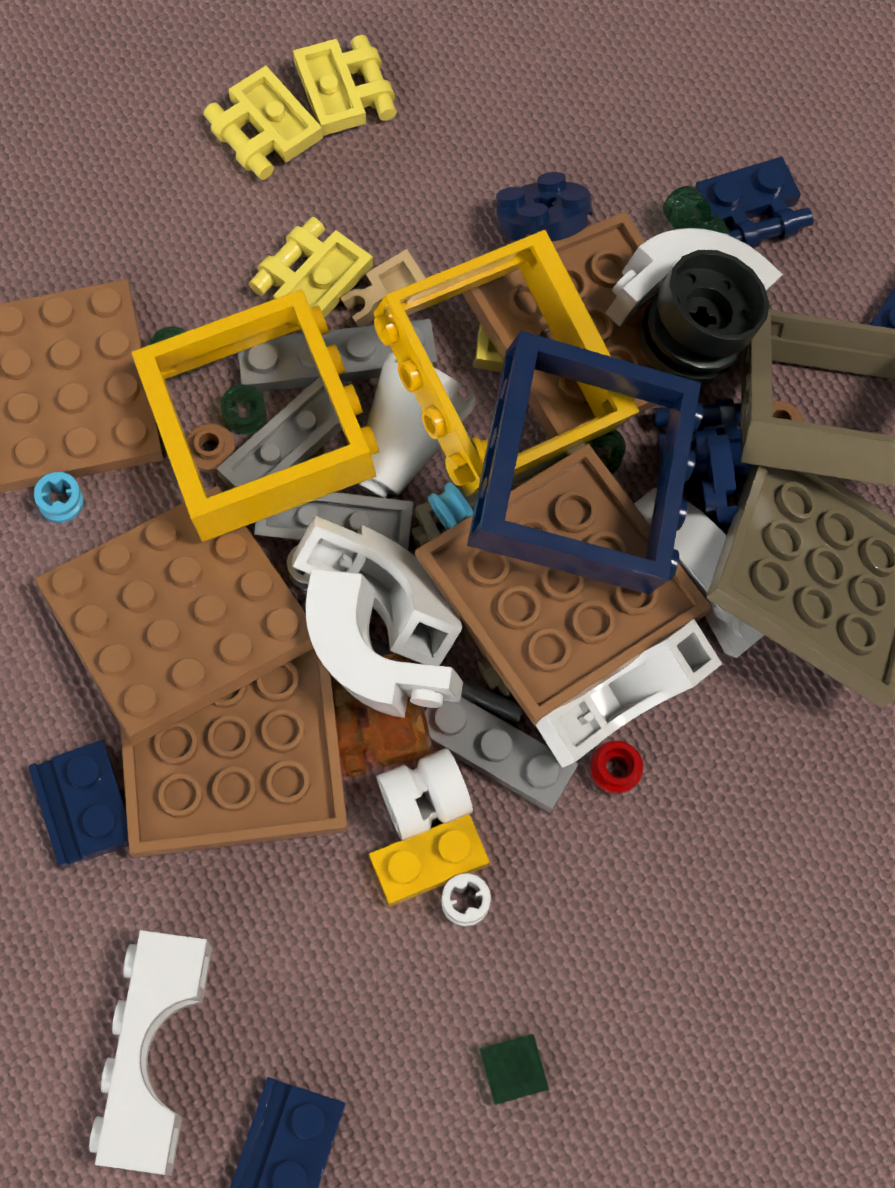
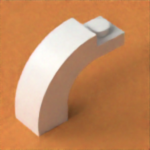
(659, 255)
(699, 550)
(412, 607)
(339, 631)
(655, 676)

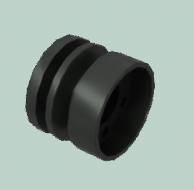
(703, 316)

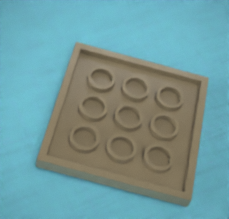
(814, 576)

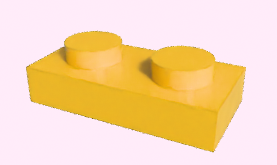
(429, 860)

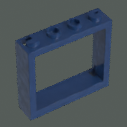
(488, 524)

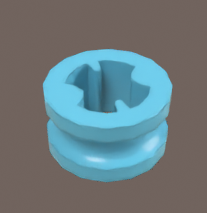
(58, 483)
(450, 506)

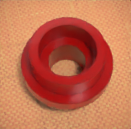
(620, 752)

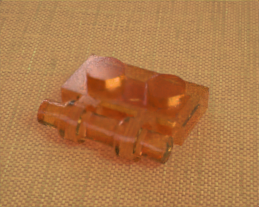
(390, 736)

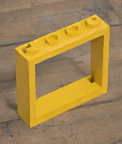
(562, 311)
(283, 488)

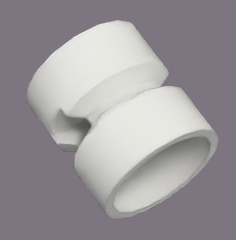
(444, 792)

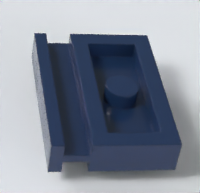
(81, 804)
(288, 1138)

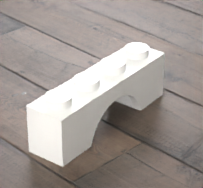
(137, 1126)

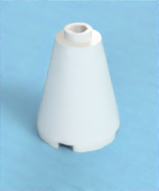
(400, 430)

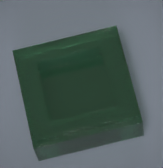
(513, 1069)

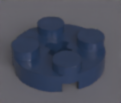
(544, 205)
(715, 464)

